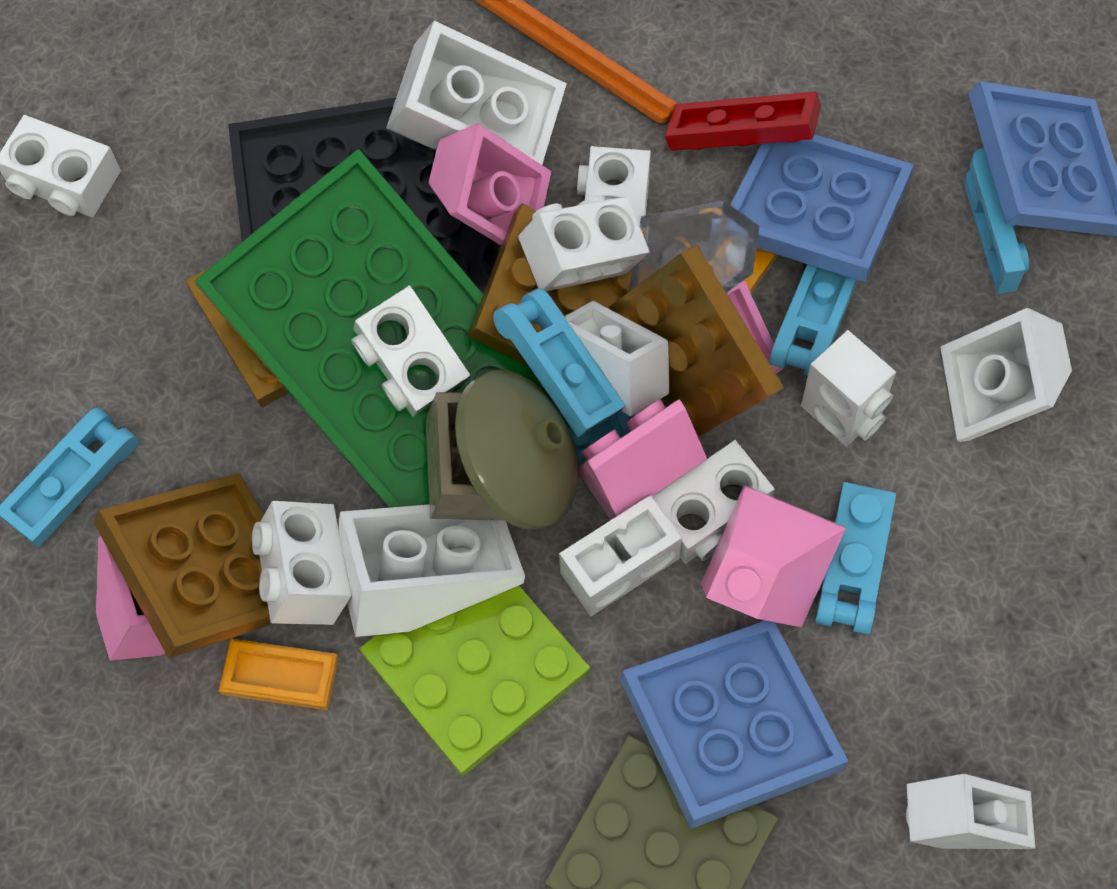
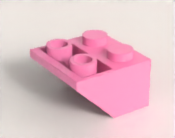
(643, 461)

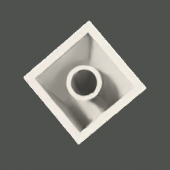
(1005, 372)

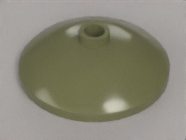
(517, 449)

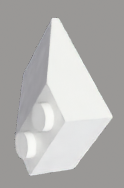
(463, 83)
(421, 568)

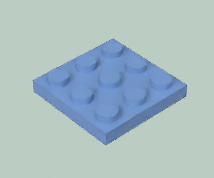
(1048, 158)
(823, 202)
(732, 722)

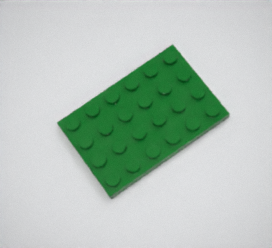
(296, 303)

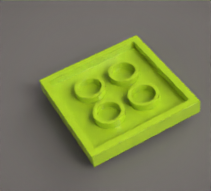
(478, 673)

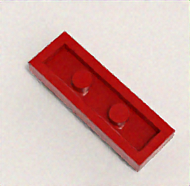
(743, 121)

